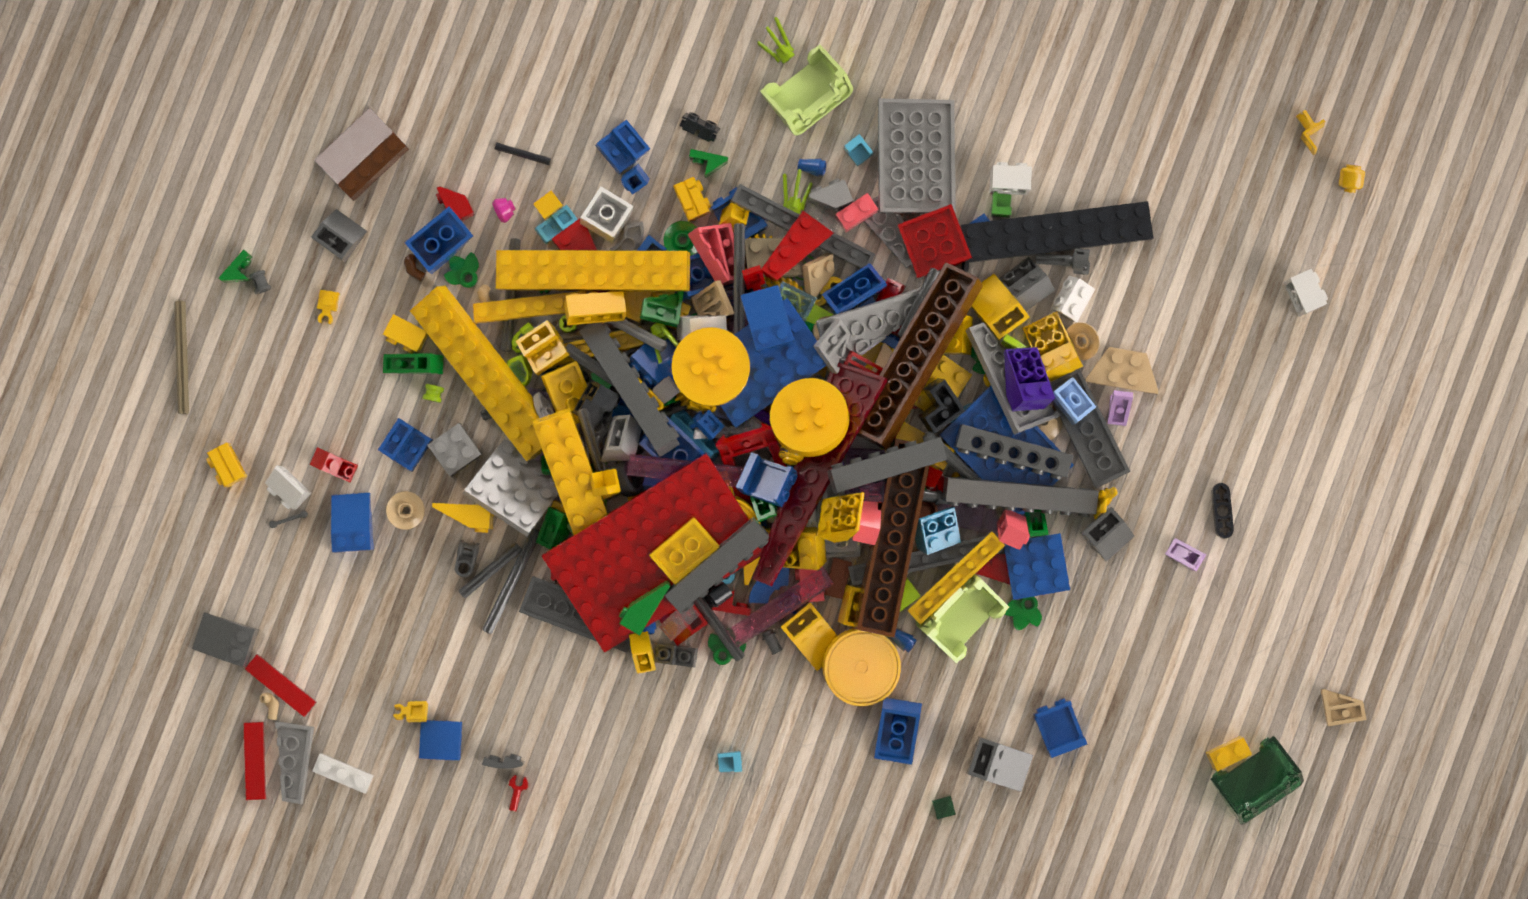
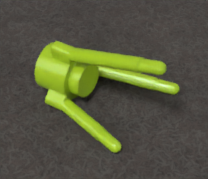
(784, 53)
(794, 203)
(662, 332)

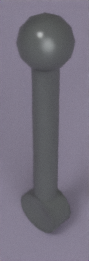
(273, 524)

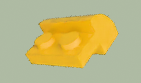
(542, 347)

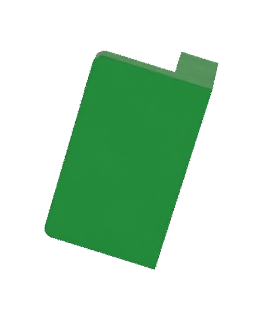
(553, 529)

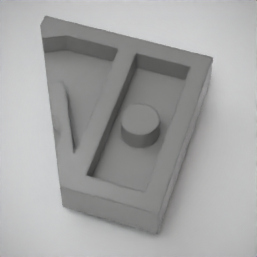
(832, 344)

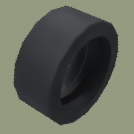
(626, 487)

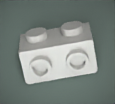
(1073, 298)

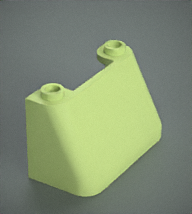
(809, 92)
(962, 616)

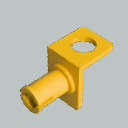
(1310, 128)

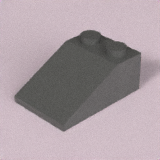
(225, 639)

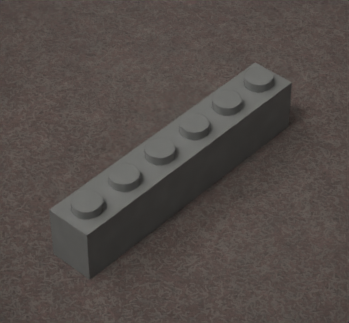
(886, 465)
(719, 563)

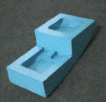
(555, 224)

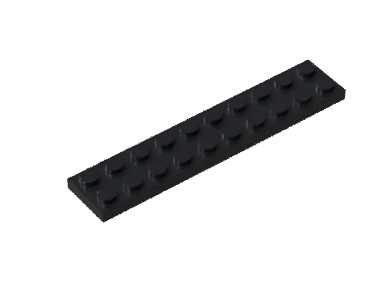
(1058, 231)

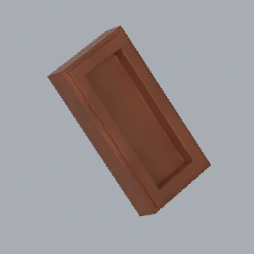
(839, 574)

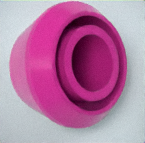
(503, 209)

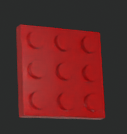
(934, 240)

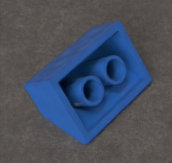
(854, 290)

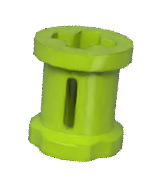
(562, 325)

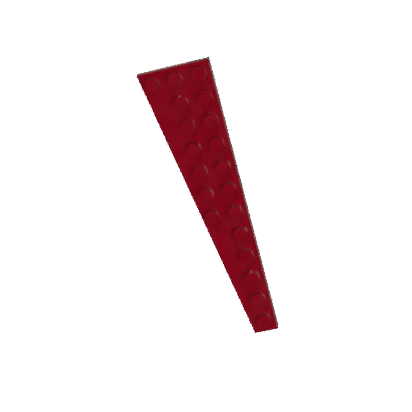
(860, 393)

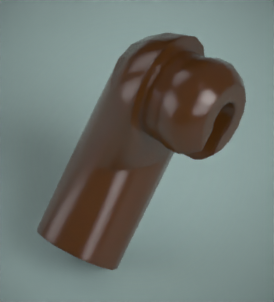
(410, 266)

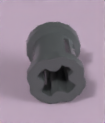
(260, 282)

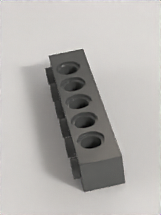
(1062, 460)

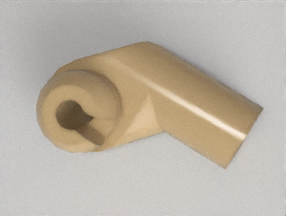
(483, 293)
(272, 703)

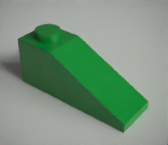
(413, 364)
(642, 609)

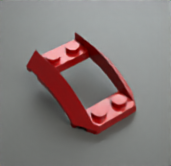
(746, 443)

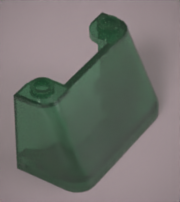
(1258, 781)

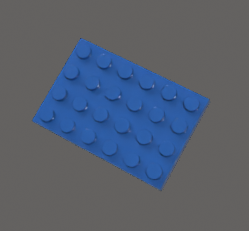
(774, 368)
(988, 415)

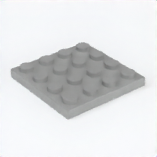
(513, 488)

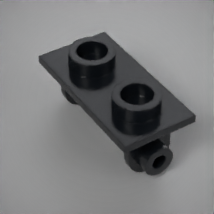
(706, 128)

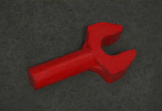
(517, 791)

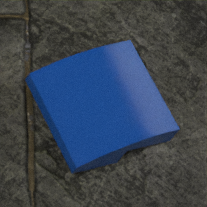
(622, 147)
(405, 444)
(440, 740)

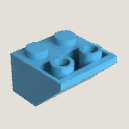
(937, 531)

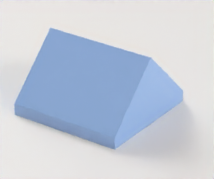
(1073, 401)

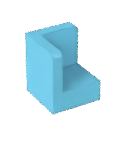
(858, 150)
(730, 761)

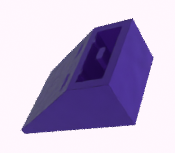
(1026, 380)

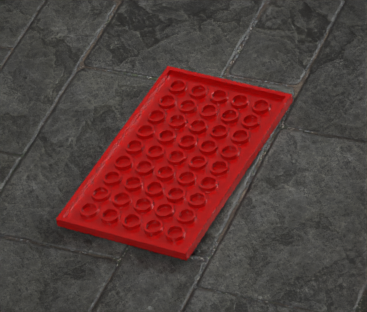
(610, 559)

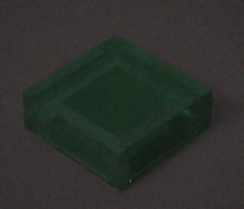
(943, 807)

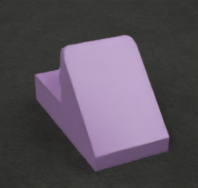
(1119, 407)
(1185, 554)

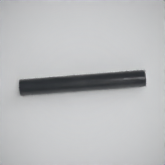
(522, 153)

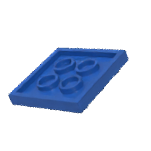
(1037, 567)

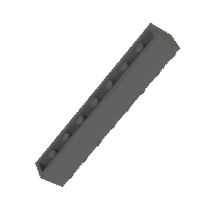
(630, 389)
(1019, 495)

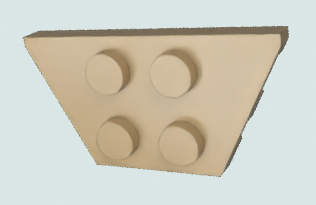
(1124, 370)

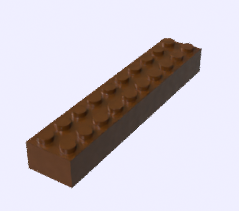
(920, 352)
(891, 555)

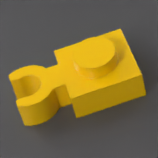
(327, 302)
(414, 712)

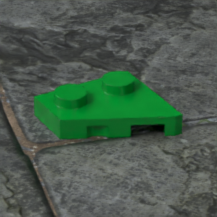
(662, 309)

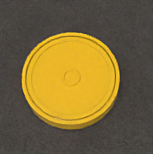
(710, 366)
(809, 417)
(861, 667)

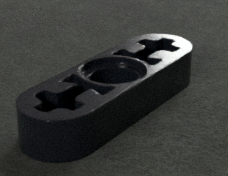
(1226, 495)

